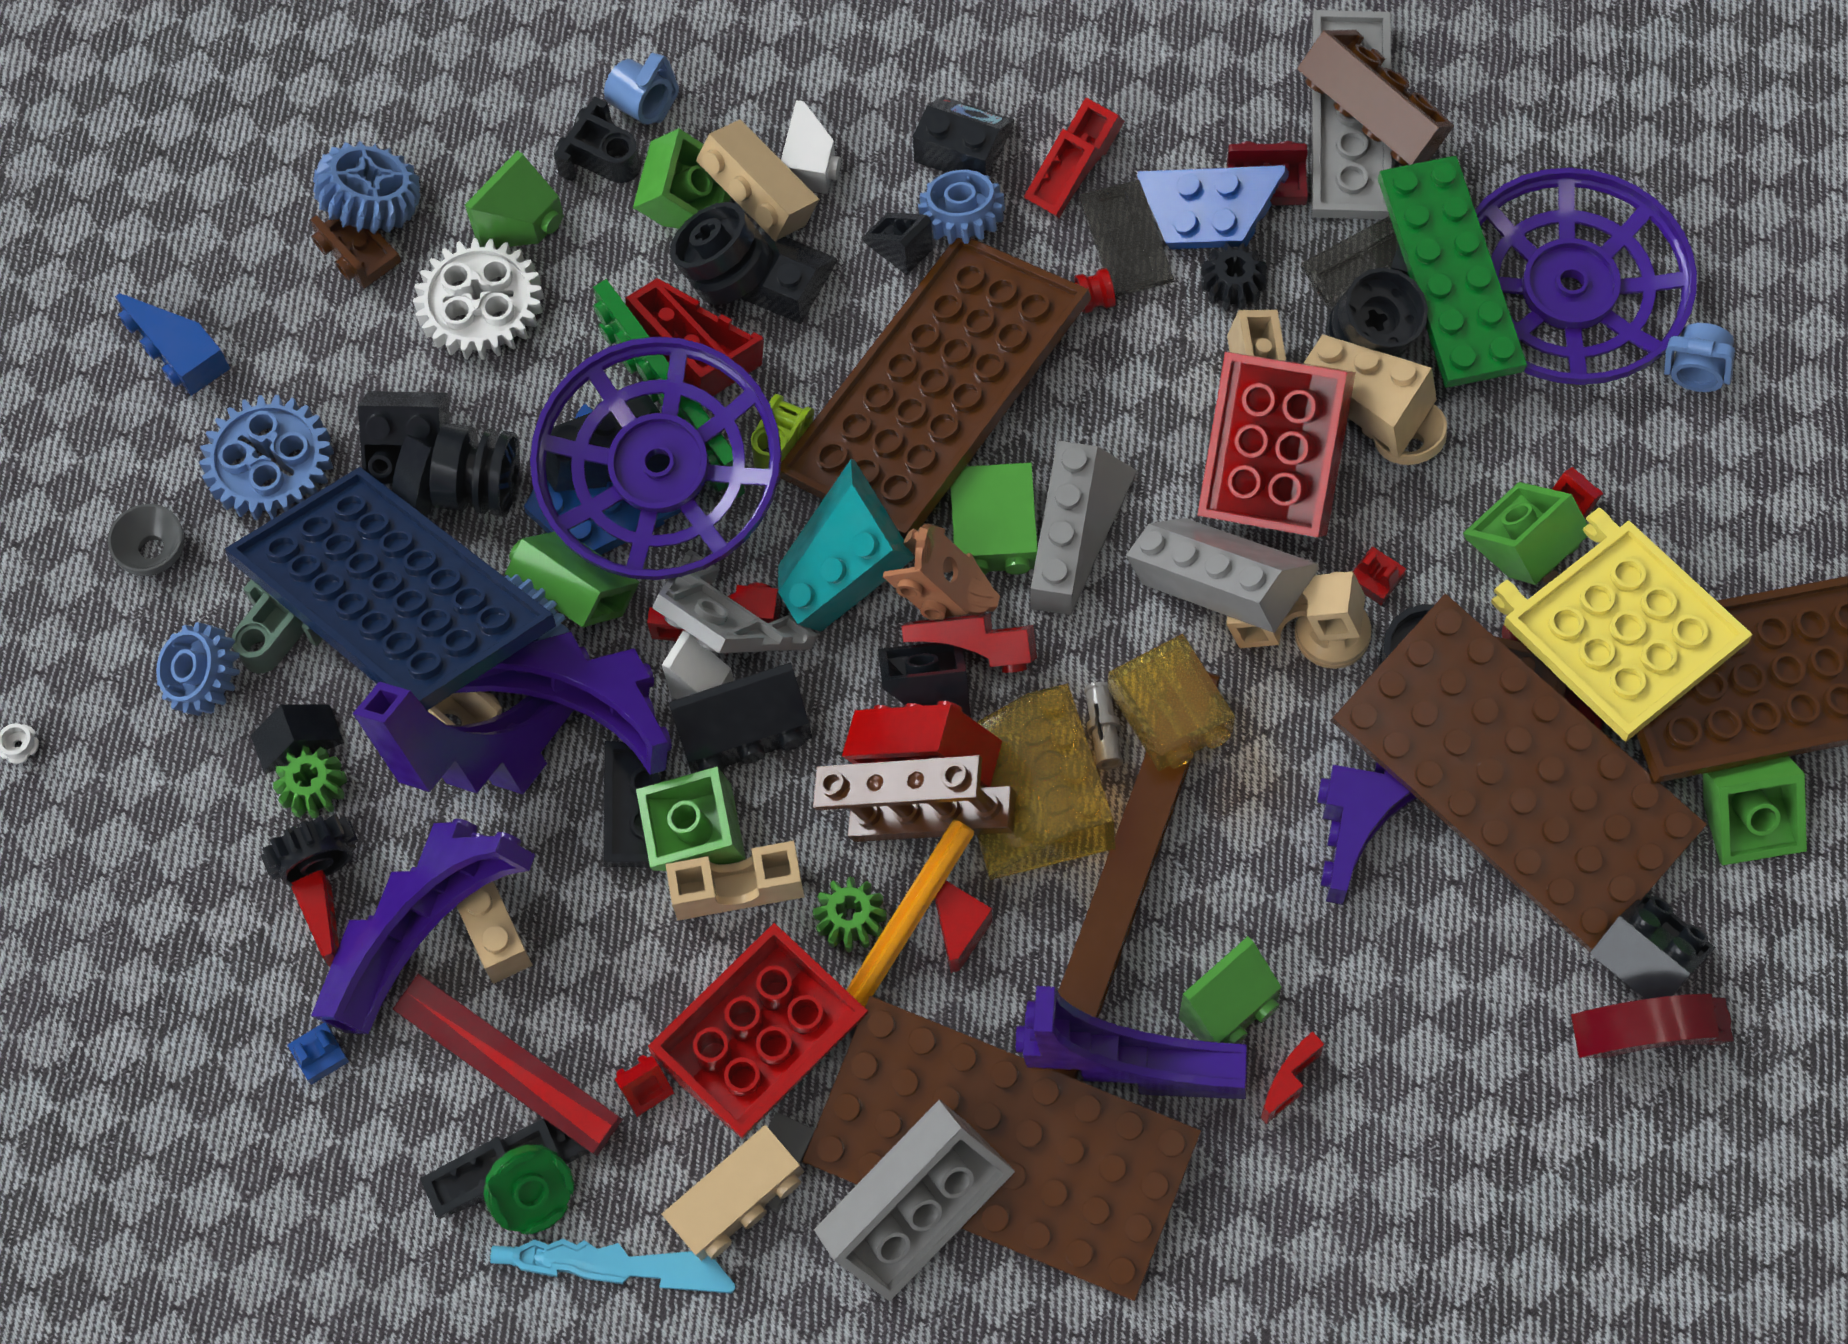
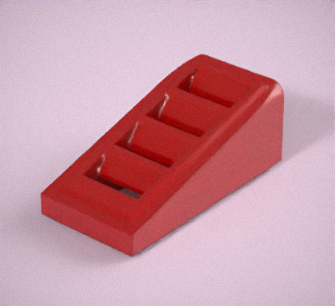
(317, 905)

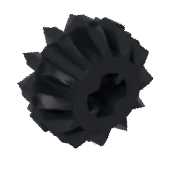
(1234, 276)

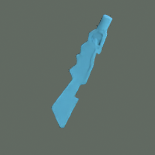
(613, 1265)

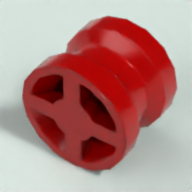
(1100, 289)

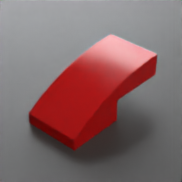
(1286, 1086)

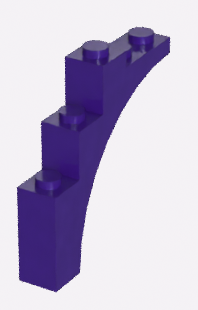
(606, 689)
(425, 749)
(1358, 807)
(412, 904)
(1161, 1065)

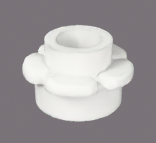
(18, 732)

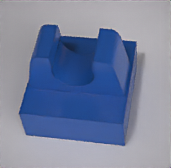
(318, 1053)

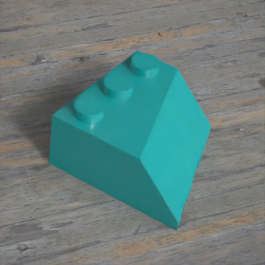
(840, 553)

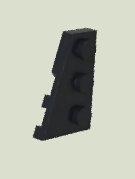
(622, 824)

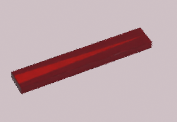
(508, 1064)

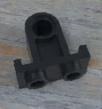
(595, 143)

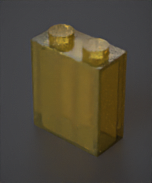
(1171, 703)

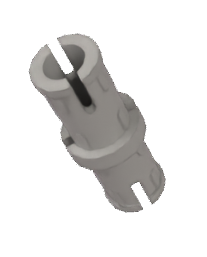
(1103, 726)

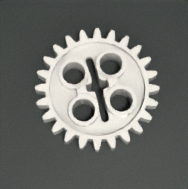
(479, 328)

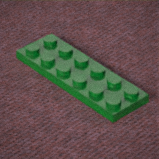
(1453, 269)
(621, 326)

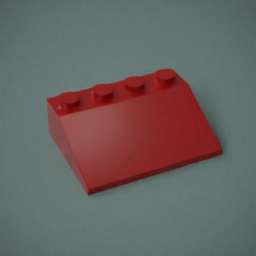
(1276, 444)
(756, 1031)

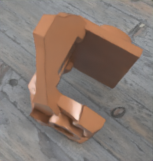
(929, 589)

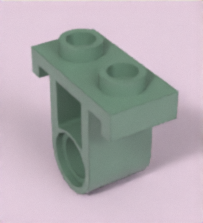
(271, 624)

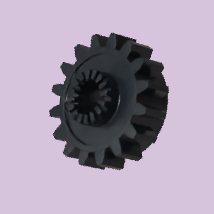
(310, 848)

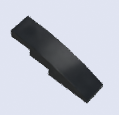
(463, 1180)

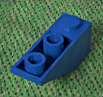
(180, 343)

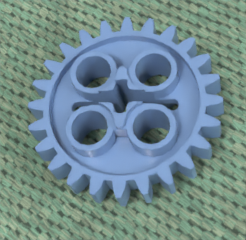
(242, 483)

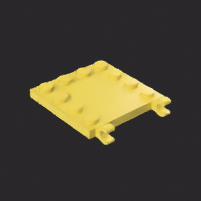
(1623, 627)

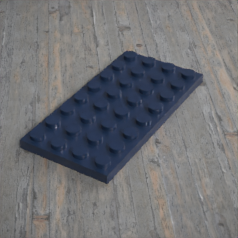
(390, 588)

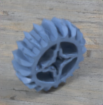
(366, 187)

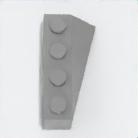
(1079, 510)

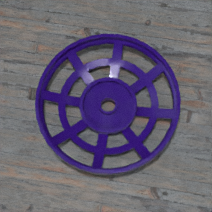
(1591, 267)
(649, 436)

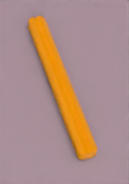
(910, 911)

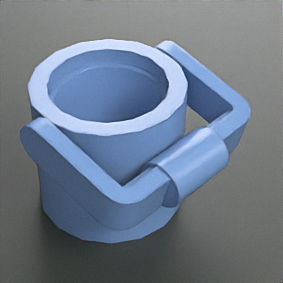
(642, 90)
(1702, 357)

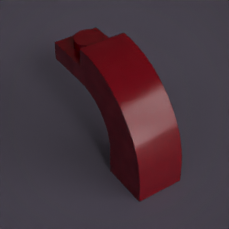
(1652, 1024)

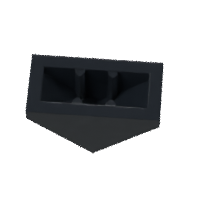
(901, 239)
(292, 728)

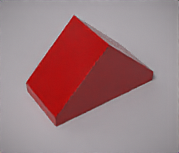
(962, 923)

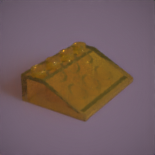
(1056, 784)

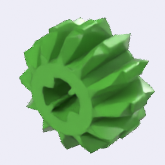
(296, 777)
(835, 907)

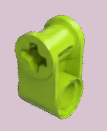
(791, 423)

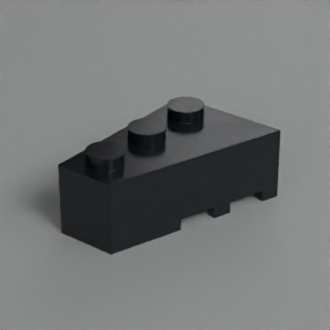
(597, 475)

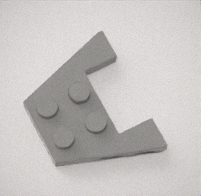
(719, 621)

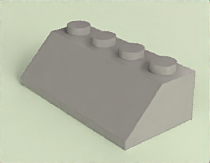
(1220, 571)
(913, 1201)

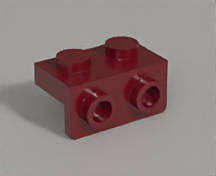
(1285, 153)

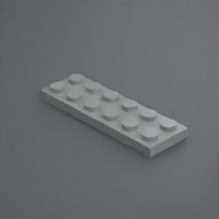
(1342, 155)

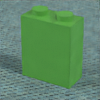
(996, 516)
(577, 587)

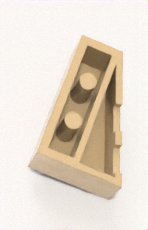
(1387, 393)

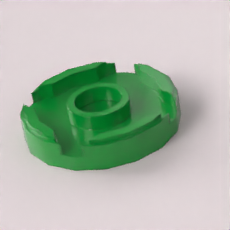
(528, 1189)

